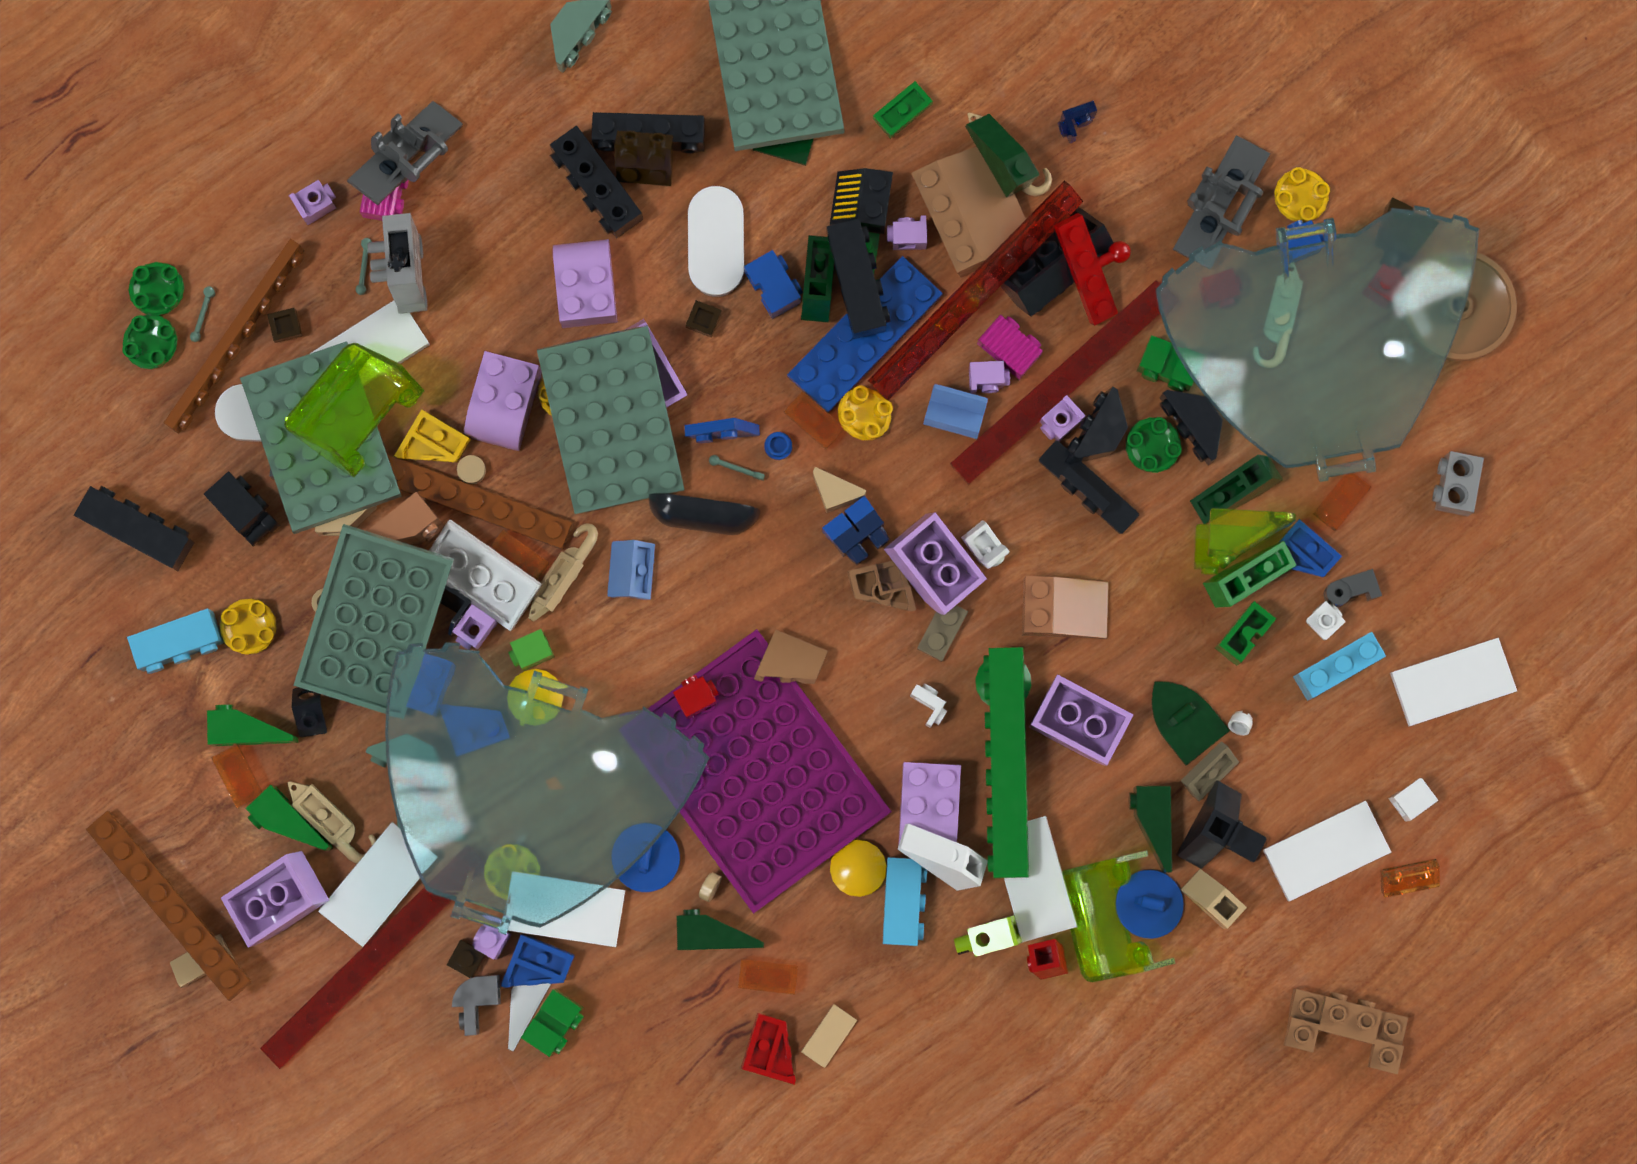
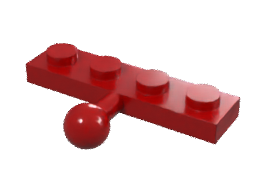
(1087, 267)

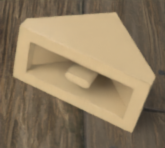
(835, 491)

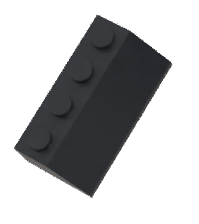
(1047, 270)

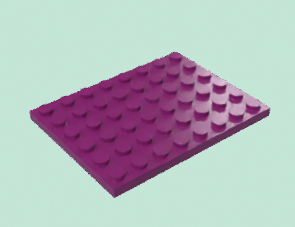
(776, 779)

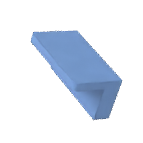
(955, 411)
(631, 569)

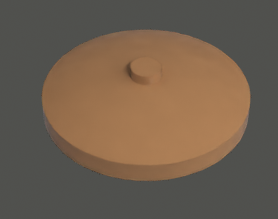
(1487, 312)

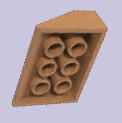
(968, 208)

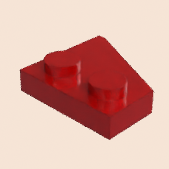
(769, 1050)

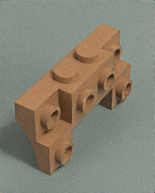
(1354, 1021)

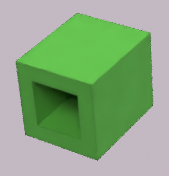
(530, 650)

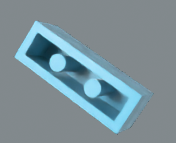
(175, 641)
(1339, 666)
(903, 902)

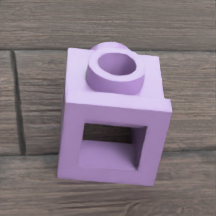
(314, 210)
(908, 234)
(988, 376)
(1070, 411)
(473, 617)
(490, 941)

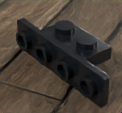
(1086, 485)

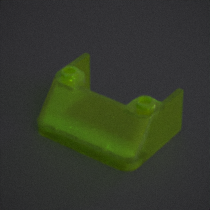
(1101, 939)

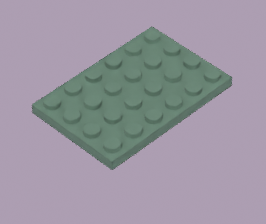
(775, 71)
(610, 419)
(307, 482)
(370, 608)

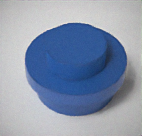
(778, 446)

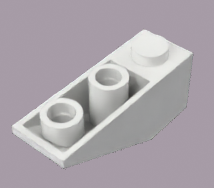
(943, 857)

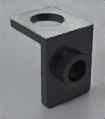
(457, 602)
(308, 713)
(1245, 842)

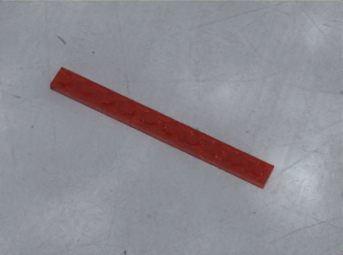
(975, 290)
(1057, 385)
(353, 977)

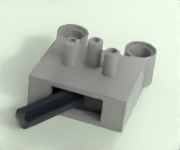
(401, 263)

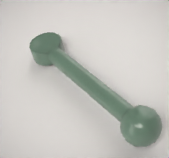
(361, 289)
(209, 293)
(714, 460)

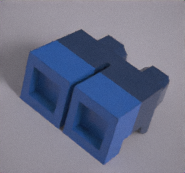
(845, 536)

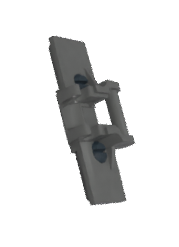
(394, 151)
(1215, 192)

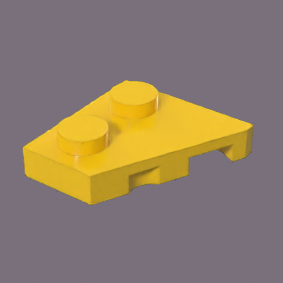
(432, 441)

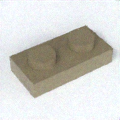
(942, 632)
(1208, 770)

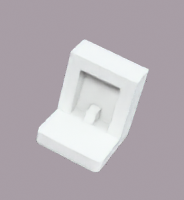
(985, 545)
(1325, 620)
(928, 697)

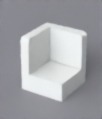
(1413, 800)

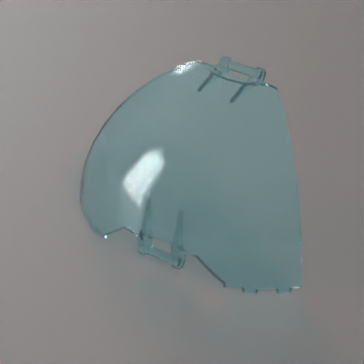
(1324, 339)
(521, 796)

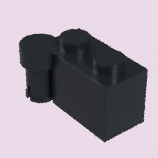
(240, 508)

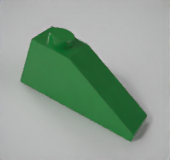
(1249, 575)
(233, 727)
(274, 813)

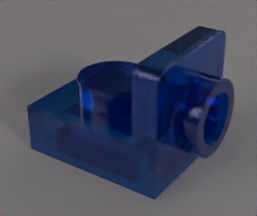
(1080, 116)

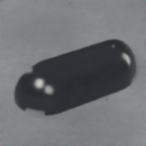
(702, 514)

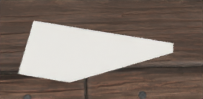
(523, 1006)

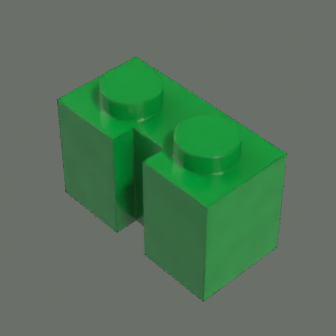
(1163, 364)
(1251, 623)
(552, 1023)

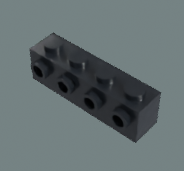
(687, 130)
(596, 182)
(856, 278)
(134, 528)

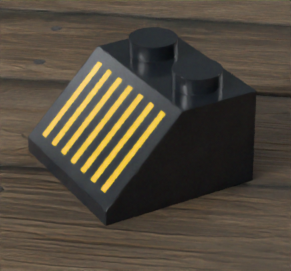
(862, 196)

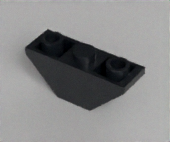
(1196, 421)
(1100, 430)
(1212, 826)

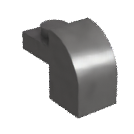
(475, 993)

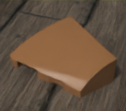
(882, 585)
(791, 660)

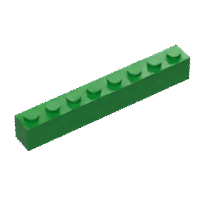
(1008, 763)

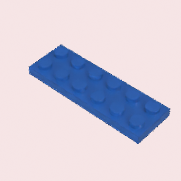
(841, 362)

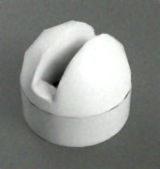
(1240, 723)

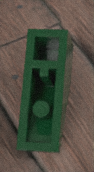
(1003, 155)
(817, 280)
(1238, 487)
(1153, 816)
(705, 933)

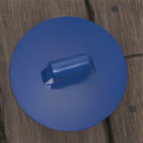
(655, 867)
(1149, 904)

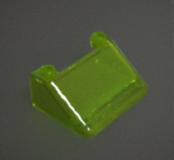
(350, 404)
(1234, 535)

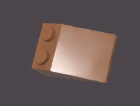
(409, 522)
(1064, 607)

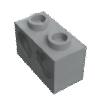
(1465, 485)

